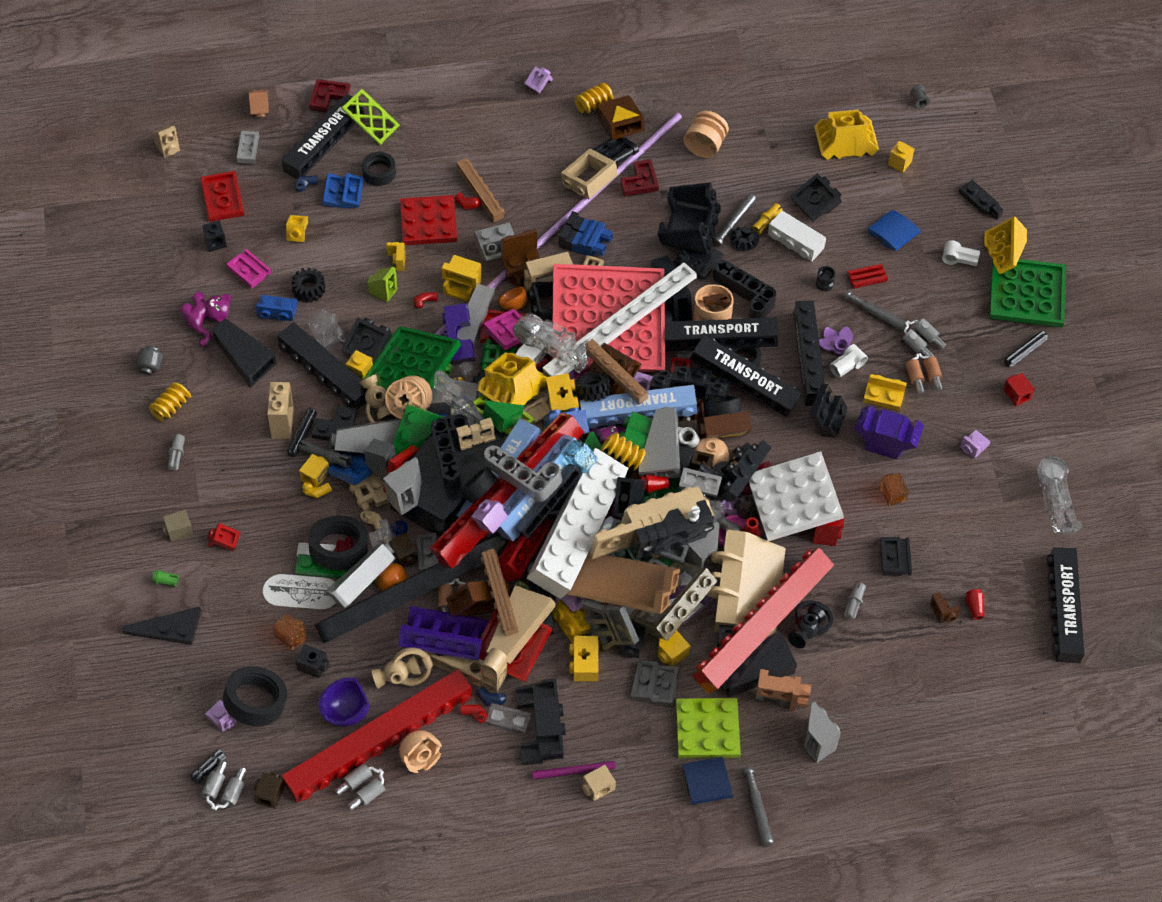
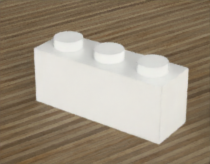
(796, 236)

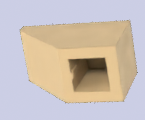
(166, 140)

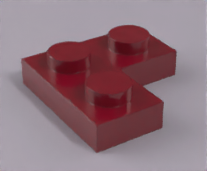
(326, 90)
(643, 182)

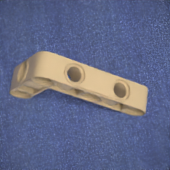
(492, 669)

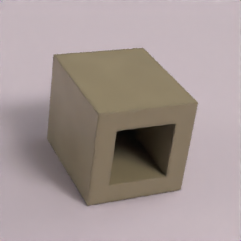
(177, 526)

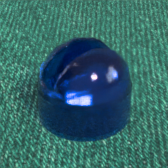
(395, 528)

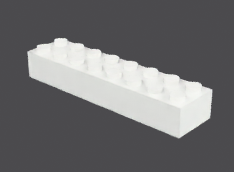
(576, 526)

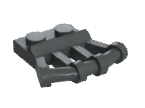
(617, 622)

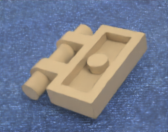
(375, 489)

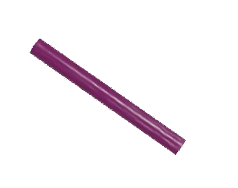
(571, 770)

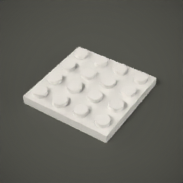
(795, 496)

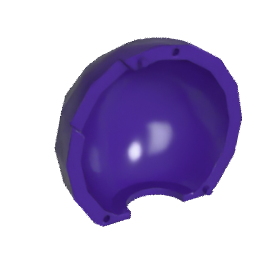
(344, 702)

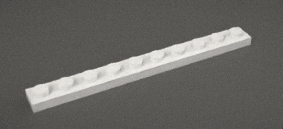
(630, 314)

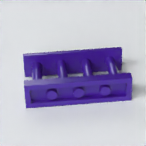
(442, 642)

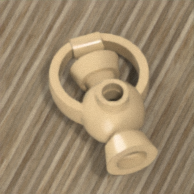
(372, 401)
(397, 671)

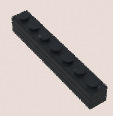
(542, 509)

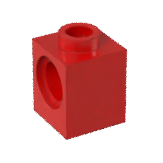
(1018, 389)

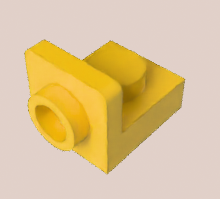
(296, 228)
(398, 252)

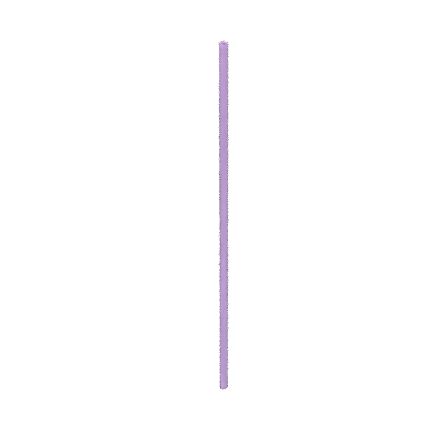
(558, 225)

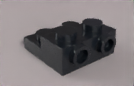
(816, 197)
(366, 339)
(828, 412)

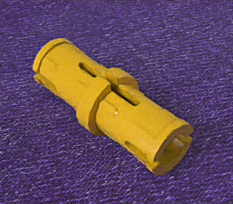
(766, 218)

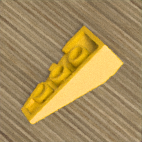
(1006, 243)

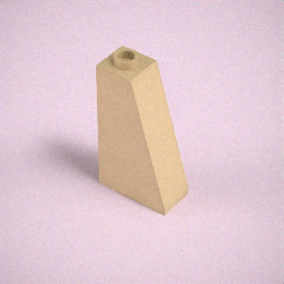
(529, 612)

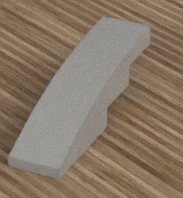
(478, 310)

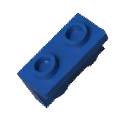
(276, 308)

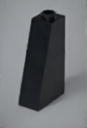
(680, 303)
(244, 352)
(770, 655)

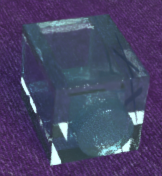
(580, 455)

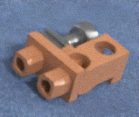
(784, 690)

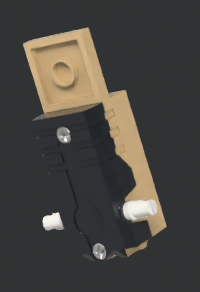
(658, 525)

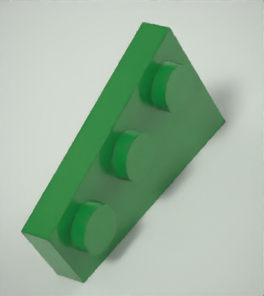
(413, 428)

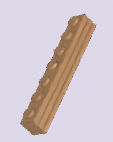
(480, 190)
(616, 372)
(499, 592)

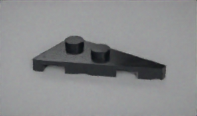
(175, 627)

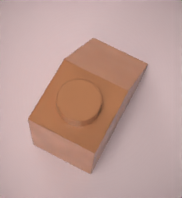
(259, 102)

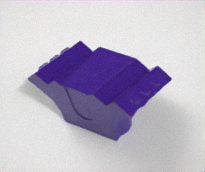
(887, 431)

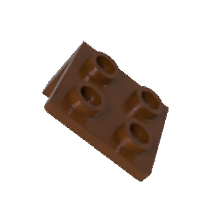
(518, 250)
(627, 363)

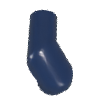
(495, 698)

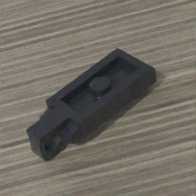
(981, 199)

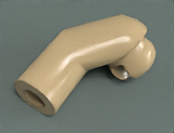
(371, 518)

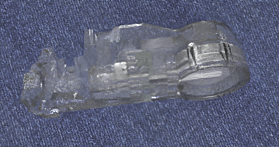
(551, 339)
(1052, 477)

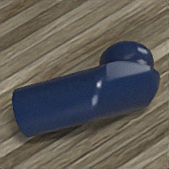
(304, 181)

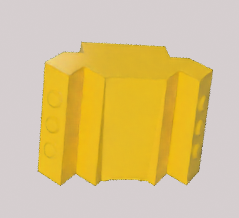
(846, 135)
(512, 380)

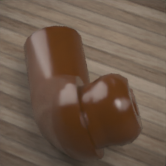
(717, 299)

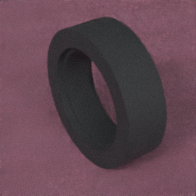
(334, 525)
(251, 715)

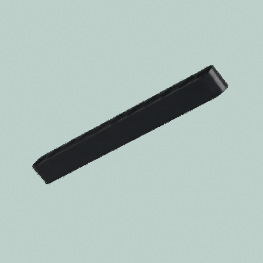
(404, 591)

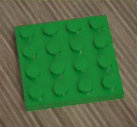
(1029, 293)
(413, 354)

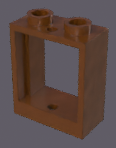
(472, 599)

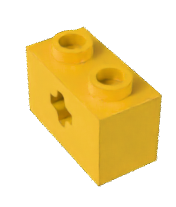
(561, 385)
(586, 648)

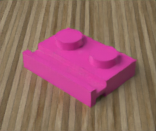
(248, 268)

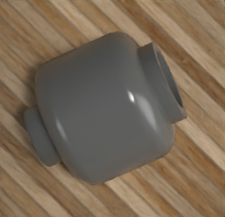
(149, 360)

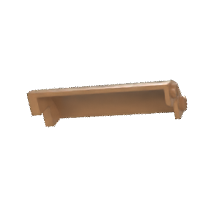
(626, 582)

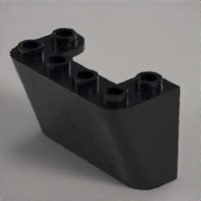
(692, 217)

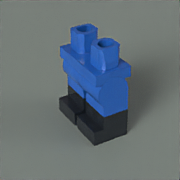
(584, 236)

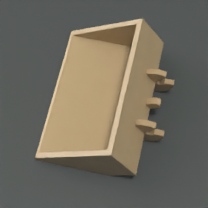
(746, 575)

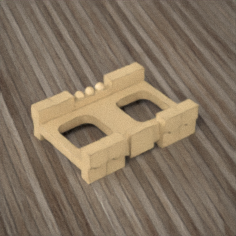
(475, 430)

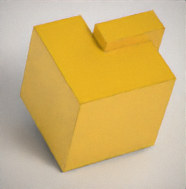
(461, 277)

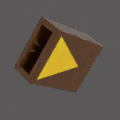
(620, 117)
(725, 425)

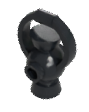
(808, 625)

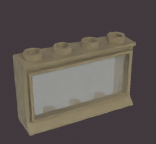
(690, 590)

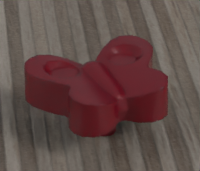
(344, 545)

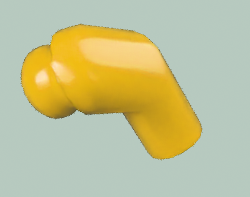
(316, 492)

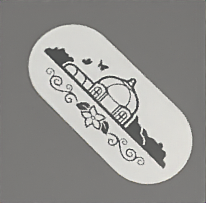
(298, 591)

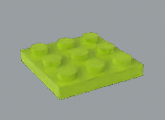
(708, 728)

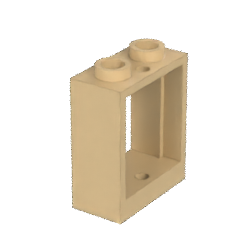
(607, 172)
(543, 267)
(280, 410)

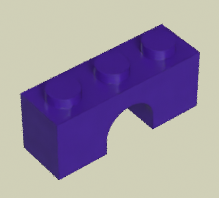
(456, 318)

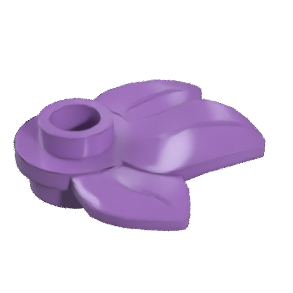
(834, 340)

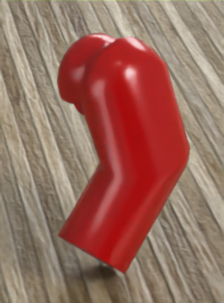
(468, 203)
(425, 296)
(476, 711)

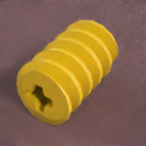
(589, 99)
(169, 400)
(624, 450)

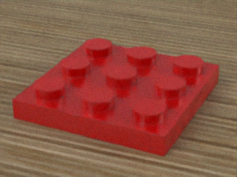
(428, 220)
(526, 658)

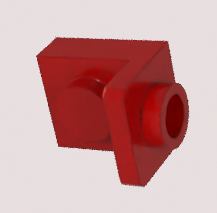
(223, 536)

